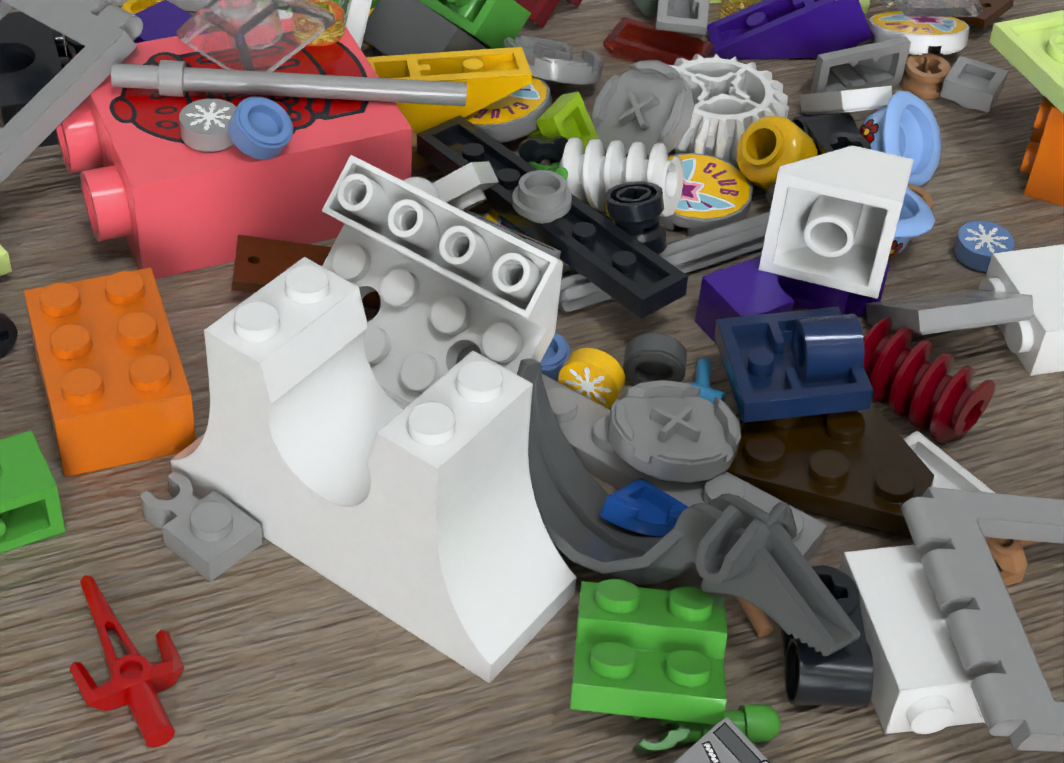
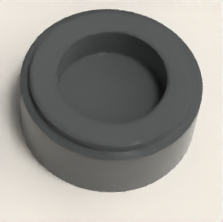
(654, 359)

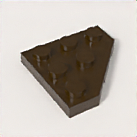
(834, 466)

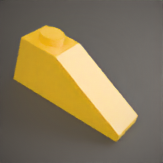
(488, 75)

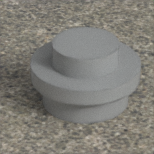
(542, 196)

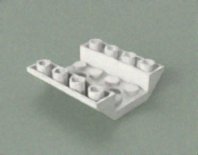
(438, 280)

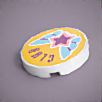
(921, 31)

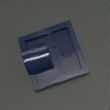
(794, 363)

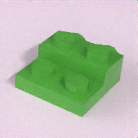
(650, 652)

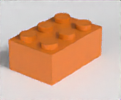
(110, 371)

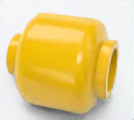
(771, 144)

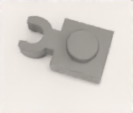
(203, 532)

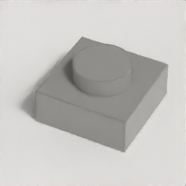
(973, 84)

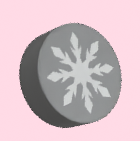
(206, 124)

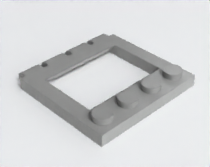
(107, 39)
(982, 618)

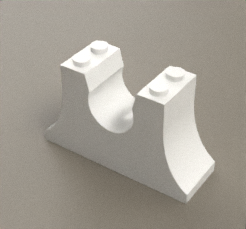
(396, 505)

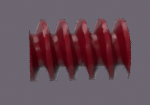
(922, 387)

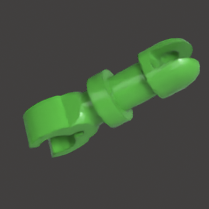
(756, 721)

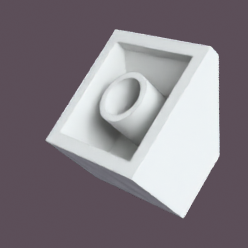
(836, 218)

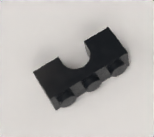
(28, 61)

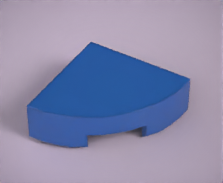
(642, 509)

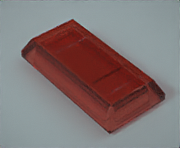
(643, 42)

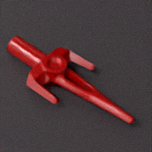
(131, 677)

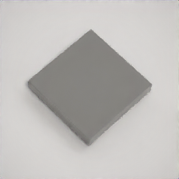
(952, 310)

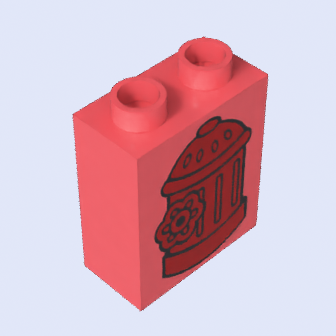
(190, 205)

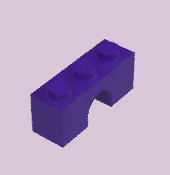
(749, 292)

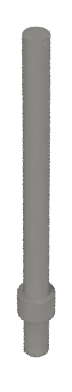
(174, 79)

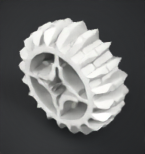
(726, 102)

